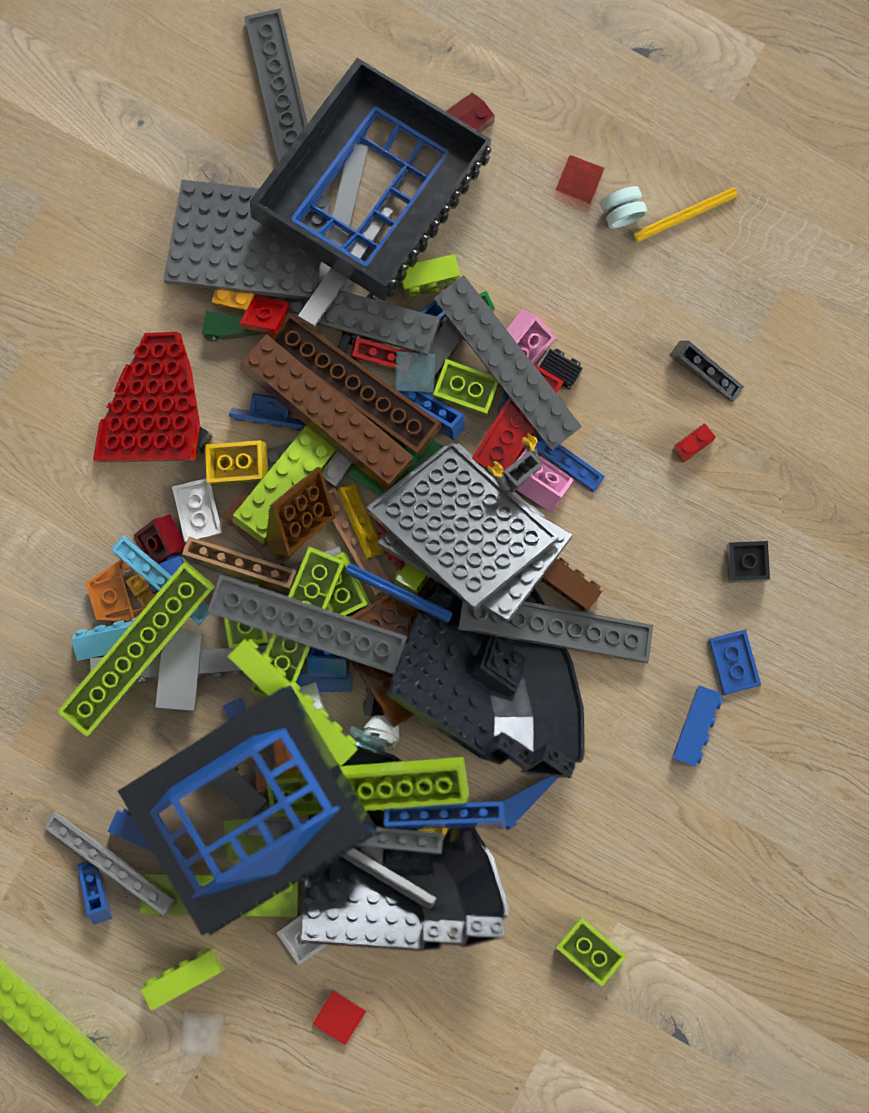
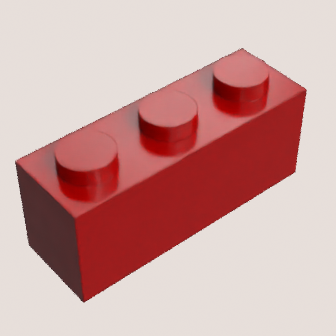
(374, 354)

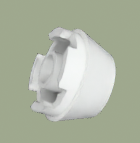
(381, 727)

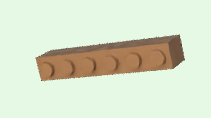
(239, 565)

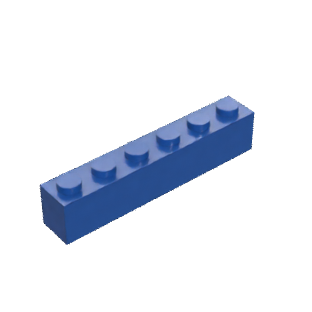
(446, 816)

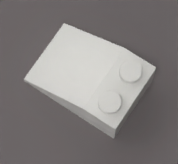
(291, 938)

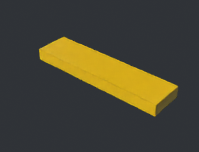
(360, 520)

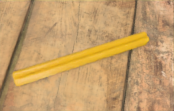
(685, 214)

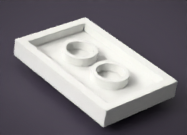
(197, 509)

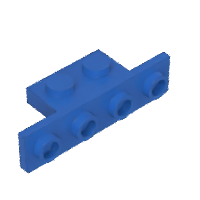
(267, 410)

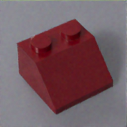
(473, 112)
(160, 539)

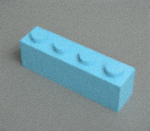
(99, 640)

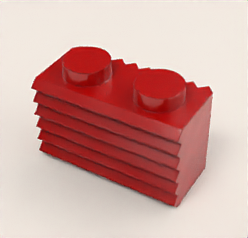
(694, 442)

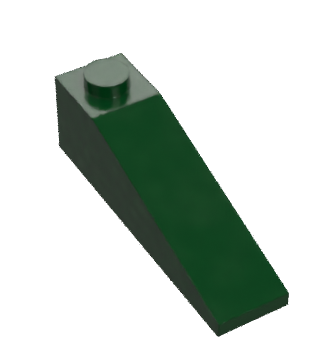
(224, 327)

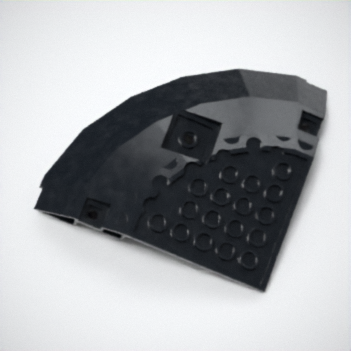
(493, 709)
(359, 910)

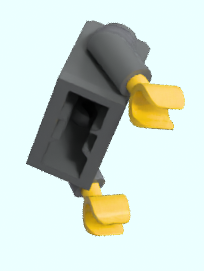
(521, 470)

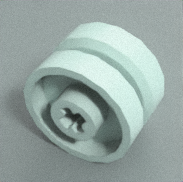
(623, 207)

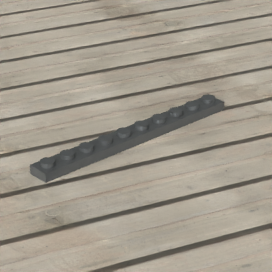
(382, 837)

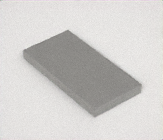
(179, 672)

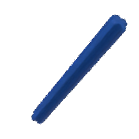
(398, 592)

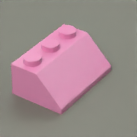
(530, 335)
(546, 485)

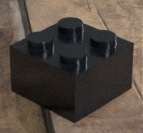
(748, 562)

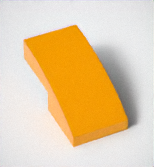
(140, 589)

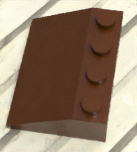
(299, 514)

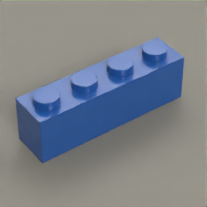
(696, 726)

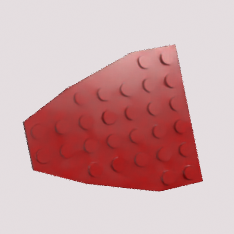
(153, 406)

